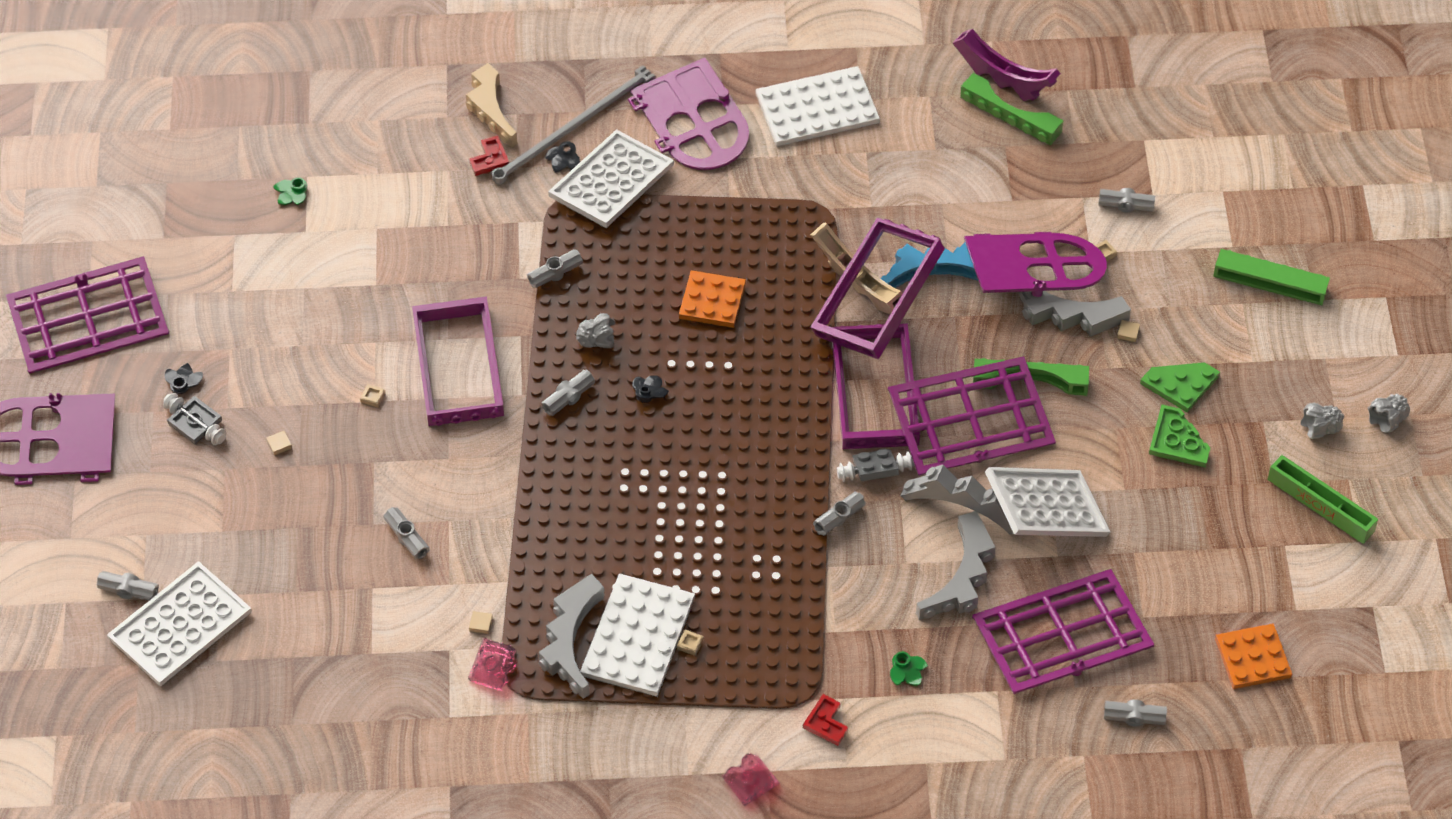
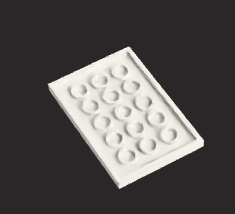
(817, 106)
(611, 178)
(1047, 502)
(179, 623)
(637, 634)

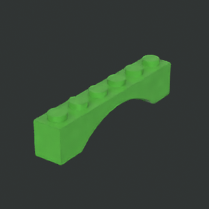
(1039, 125)
(1069, 378)

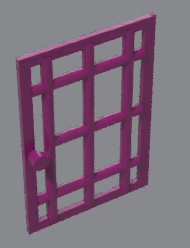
(87, 314)
(963, 389)
(1062, 630)

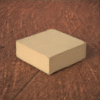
(1107, 249)
(1128, 331)
(372, 395)
(279, 442)
(480, 622)
(690, 642)

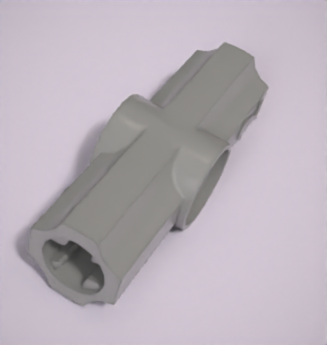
(1126, 200)
(554, 268)
(568, 392)
(832, 518)
(411, 540)
(127, 585)
(1135, 712)

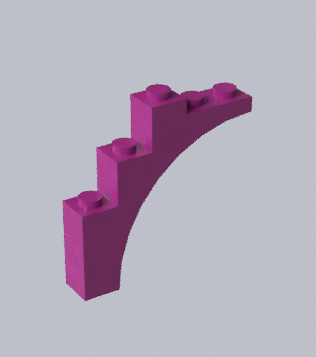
(1005, 73)

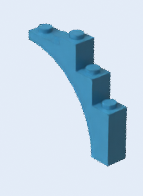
(909, 259)

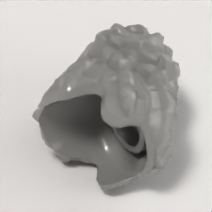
(596, 332)
(1389, 412)
(1322, 420)

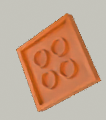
(712, 299)
(1253, 656)

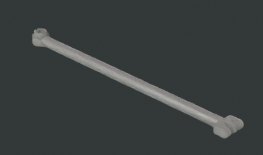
(500, 175)

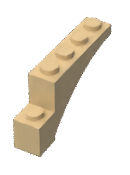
(485, 105)

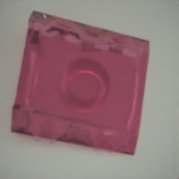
(493, 664)
(750, 778)

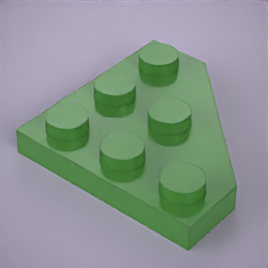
(1181, 383)
(1178, 439)

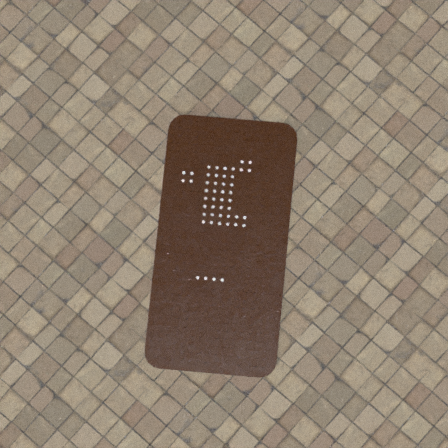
(696, 485)

